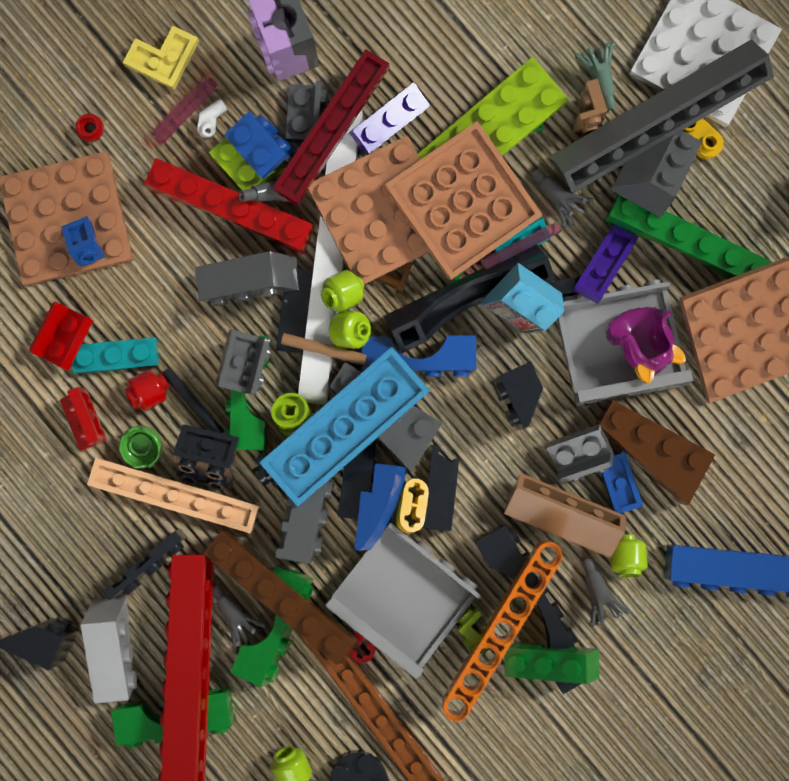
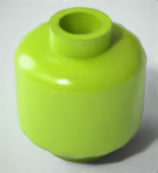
(342, 291)
(349, 329)
(629, 557)
(290, 765)

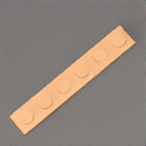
(173, 495)

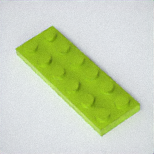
(510, 109)

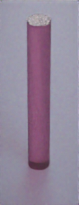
(520, 245)

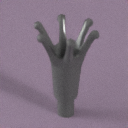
(262, 192)
(560, 197)
(600, 594)
(236, 617)

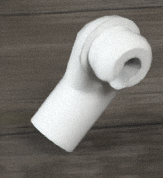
(207, 118)

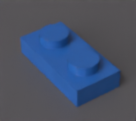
(621, 485)

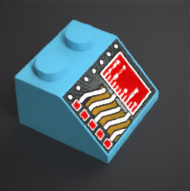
(525, 301)

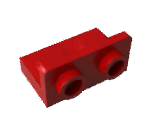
(60, 335)
(82, 418)

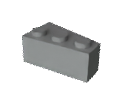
(109, 649)

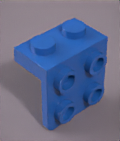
(258, 144)

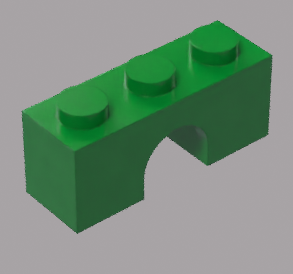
(560, 665)

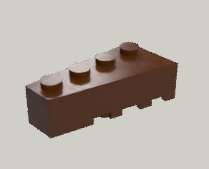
(664, 455)

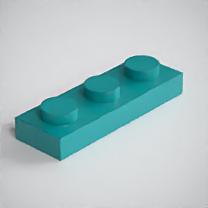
(116, 355)

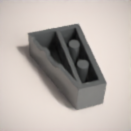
(246, 278)
(302, 527)

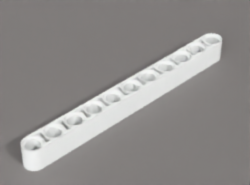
(328, 261)

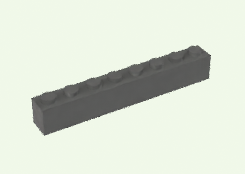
(663, 115)

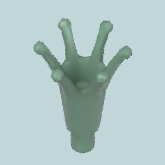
(601, 71)

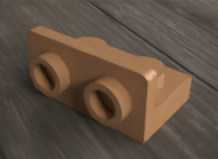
(591, 108)

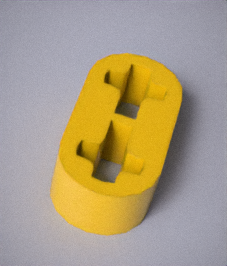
(418, 506)

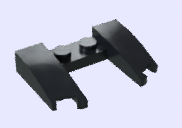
(441, 488)

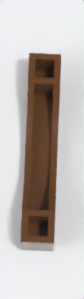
(288, 604)

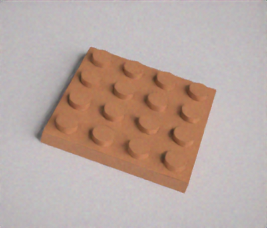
(54, 196)
(462, 200)
(363, 216)
(740, 330)

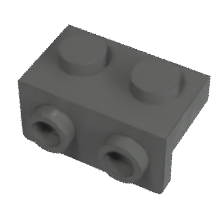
(243, 362)

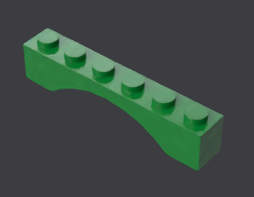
(676, 233)

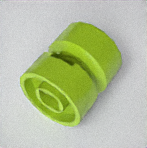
(290, 413)

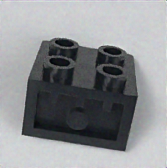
(205, 457)

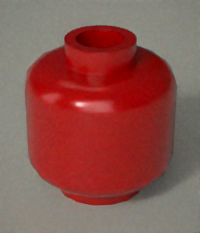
(146, 390)

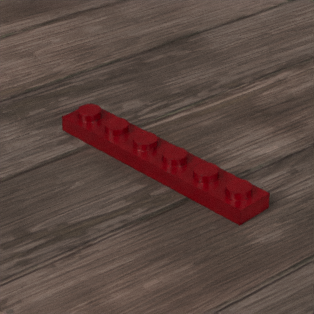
(331, 127)

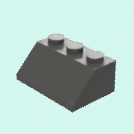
(658, 173)

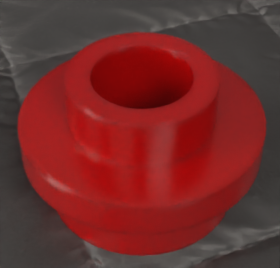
(86, 120)

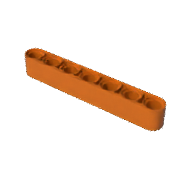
(500, 644)

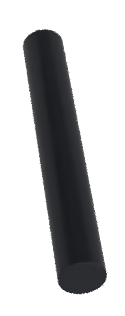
(191, 401)

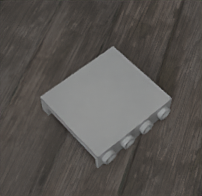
(595, 365)
(402, 599)

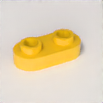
(703, 130)

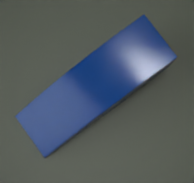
(379, 505)

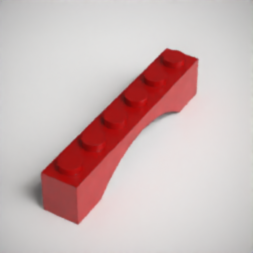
(225, 203)

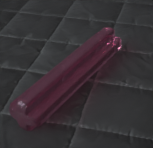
(184, 109)

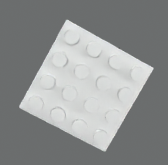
(695, 35)

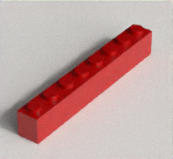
(187, 669)

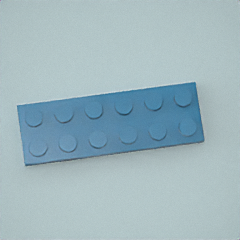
(344, 426)

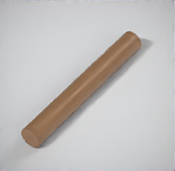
(324, 349)

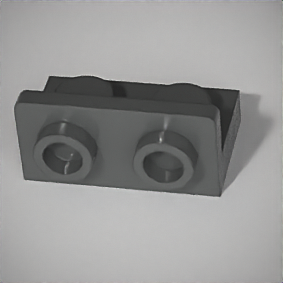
(304, 109)
(581, 454)

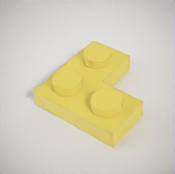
(166, 64)

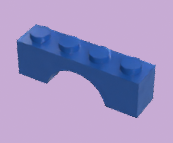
(455, 356)

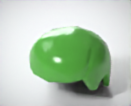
(140, 446)

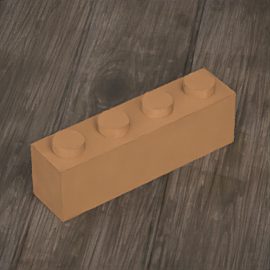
(565, 515)

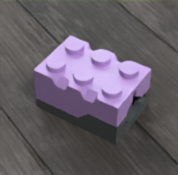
(283, 36)

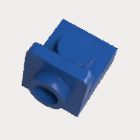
(82, 242)

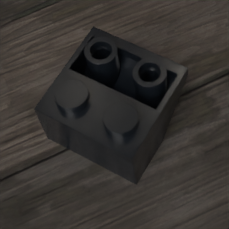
(521, 394)

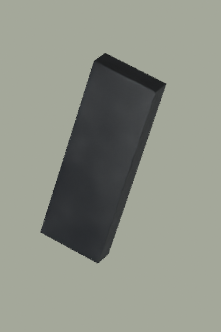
(295, 311)

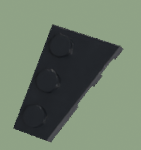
(151, 564)

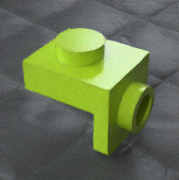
(468, 631)

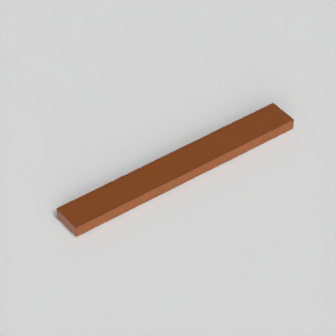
(380, 718)

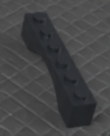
(422, 318)
(502, 554)

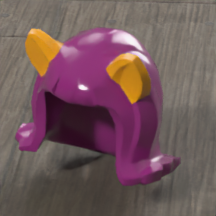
(645, 340)

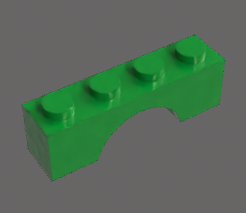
(243, 423)
(259, 661)
(139, 723)

